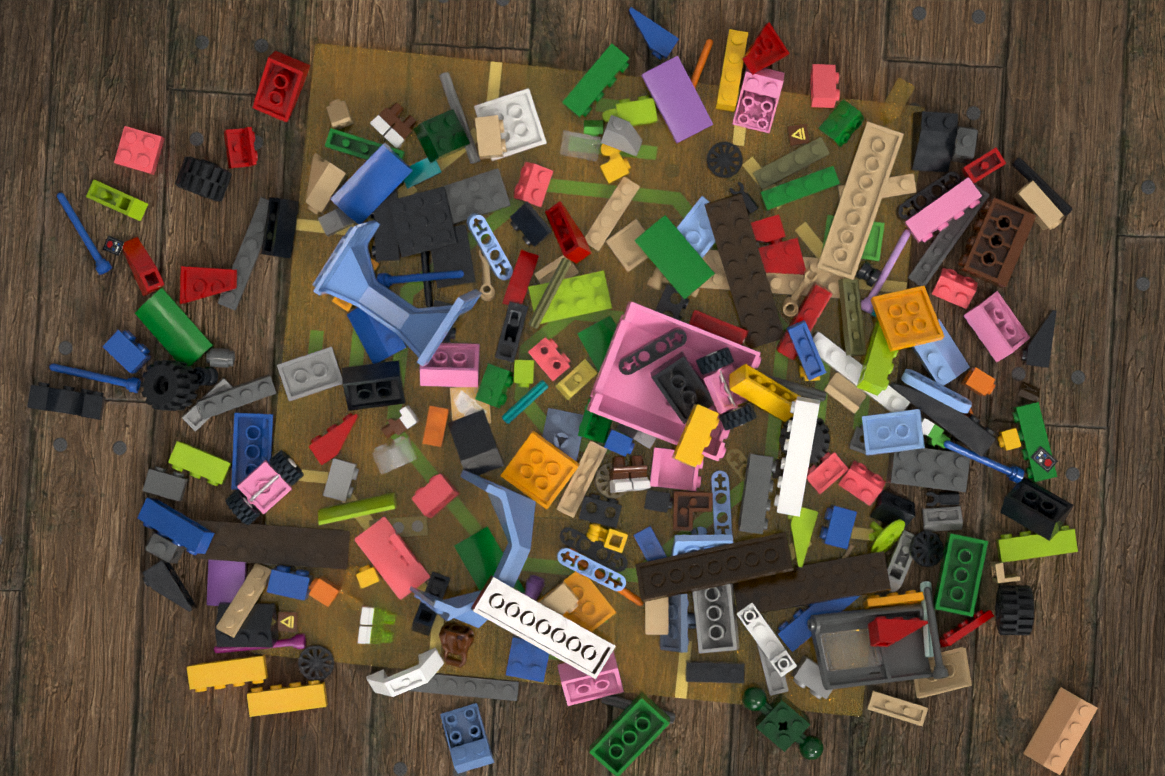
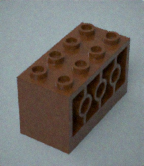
(1009, 241)

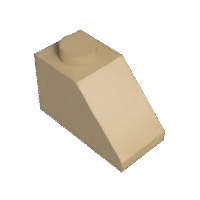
(339, 114)

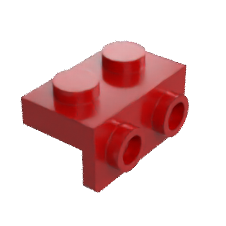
(240, 147)

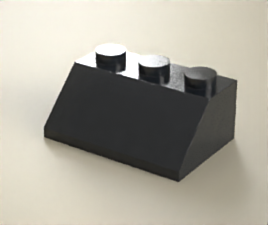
(373, 385)
(1036, 508)
(257, 630)

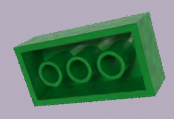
(960, 574)
(629, 734)

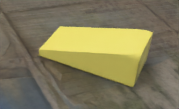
(576, 379)

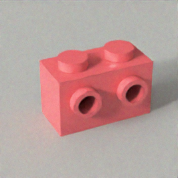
(823, 85)
(549, 358)
(435, 495)

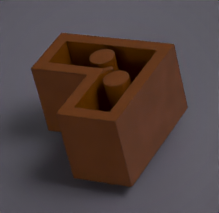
(685, 504)

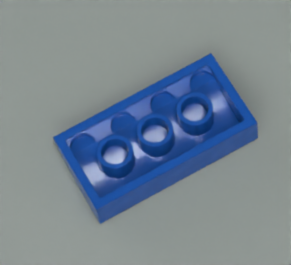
(371, 184)
(250, 444)

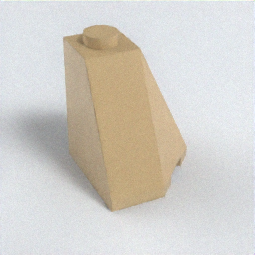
(323, 184)

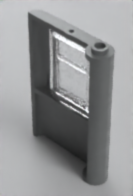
(846, 653)

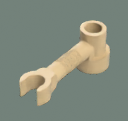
(658, 279)
(486, 280)
(792, 310)

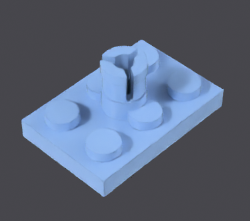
(697, 228)
(893, 432)
(700, 541)

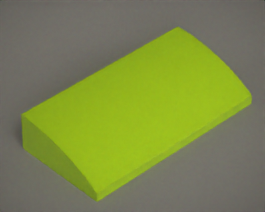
(357, 508)

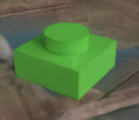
(593, 127)

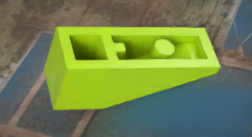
(117, 200)
(801, 532)

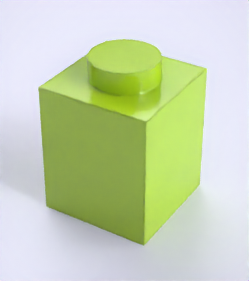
(524, 372)

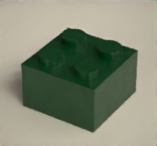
(441, 136)

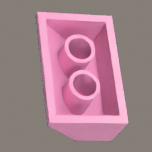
(997, 326)
(452, 366)
(581, 687)

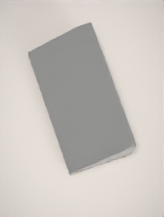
(942, 519)

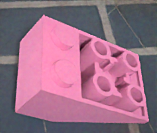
(758, 99)

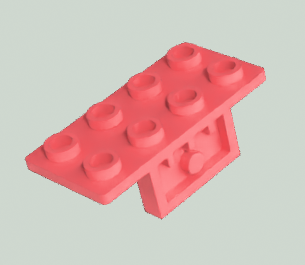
(392, 558)

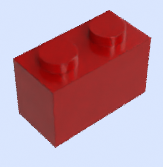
(983, 165)

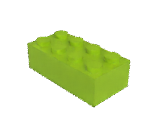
(574, 297)

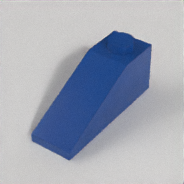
(656, 37)

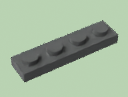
(236, 396)

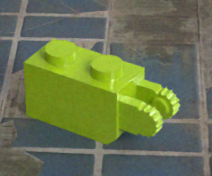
(635, 112)

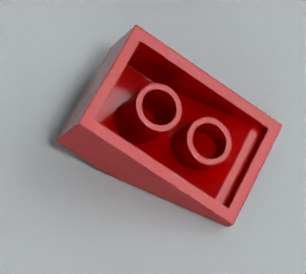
(280, 86)

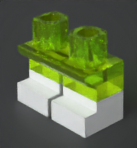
(375, 634)

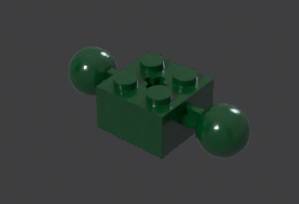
(780, 711)

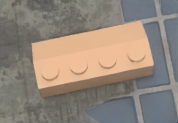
(1060, 730)

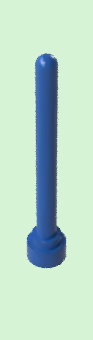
(102, 265)
(387, 279)
(131, 384)
(1014, 473)

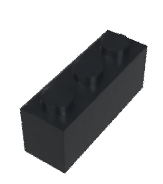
(280, 227)
(714, 671)

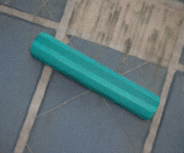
(525, 401)

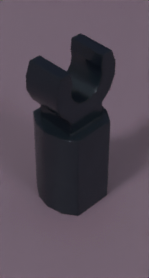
(750, 204)
(944, 498)

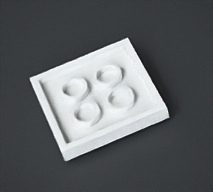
(519, 119)

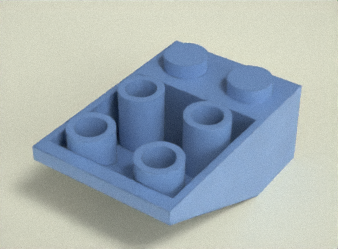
(467, 738)

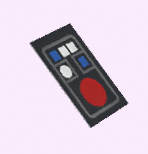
(113, 245)
(1044, 459)

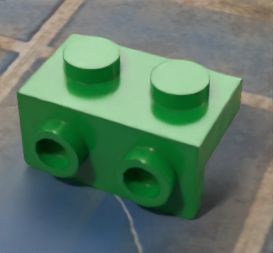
(842, 123)
(494, 386)
(594, 426)

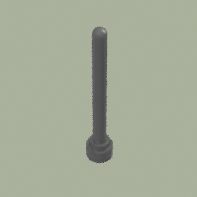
(939, 670)

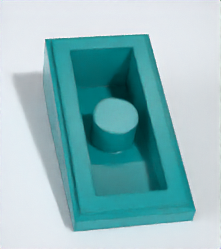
(421, 172)

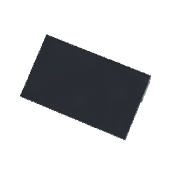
(893, 508)

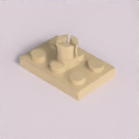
(958, 671)

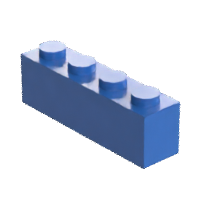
(175, 526)

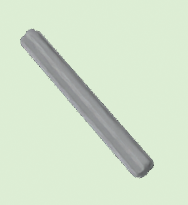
(455, 104)

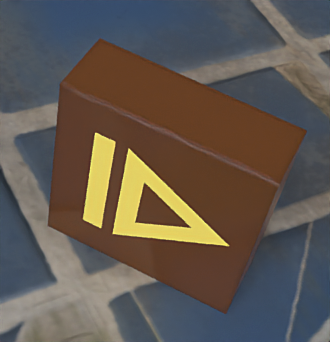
(798, 134)
(288, 621)

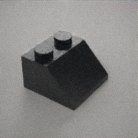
(530, 224)

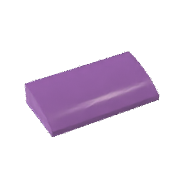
(677, 99)
(224, 580)

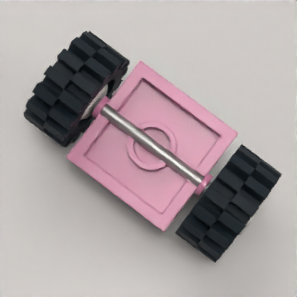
(720, 391)
(264, 487)

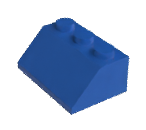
(376, 338)

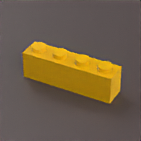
(731, 70)
(762, 391)
(229, 671)
(287, 698)

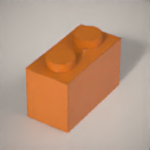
(978, 382)
(435, 426)
(324, 590)

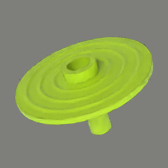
(885, 537)

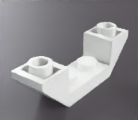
(766, 639)
(408, 679)

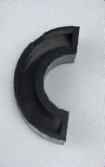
(66, 400)

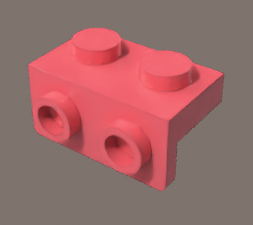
(533, 184)
(955, 288)
(826, 472)
(862, 483)

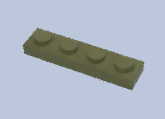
(791, 163)
(852, 317)

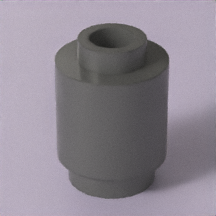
(221, 357)

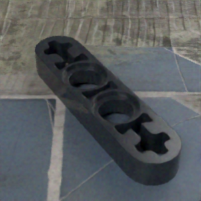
(927, 194)
(654, 354)
(591, 552)

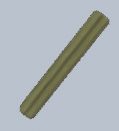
(550, 293)

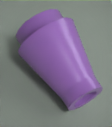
(534, 586)

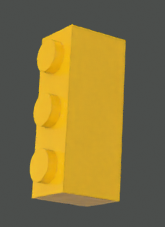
(696, 436)

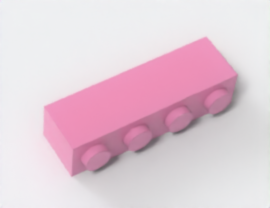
(943, 210)

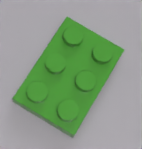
(874, 242)

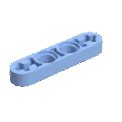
(490, 246)
(936, 391)
(725, 507)
(592, 566)

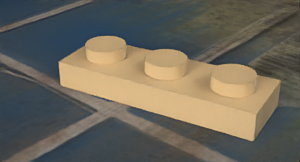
(897, 708)

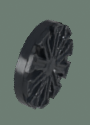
(724, 159)
(926, 549)
(316, 662)

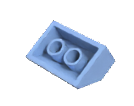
(941, 358)

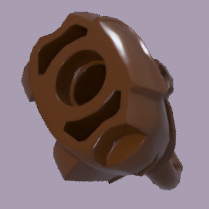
(456, 640)

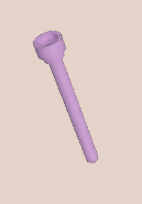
(866, 304)

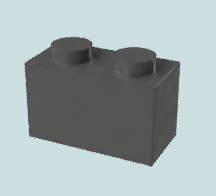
(165, 484)

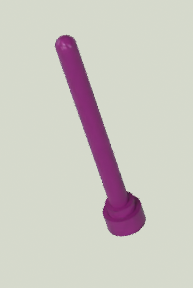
(297, 641)

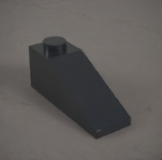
(511, 332)
(1039, 347)
(425, 616)

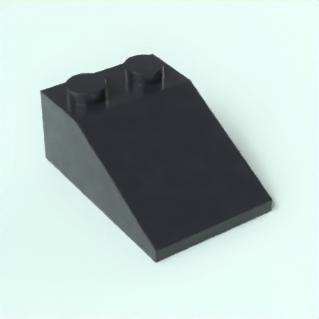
(933, 140)
(476, 443)
(167, 583)

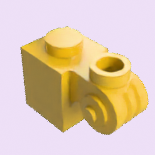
(616, 167)
(611, 537)

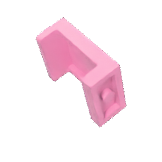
(672, 473)

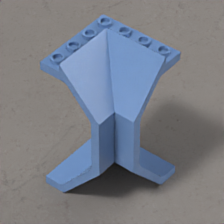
(352, 279)
(517, 519)

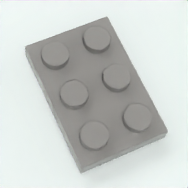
(310, 374)

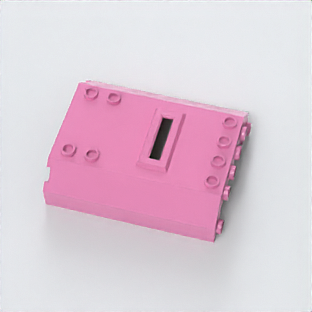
(636, 397)

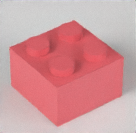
(139, 150)

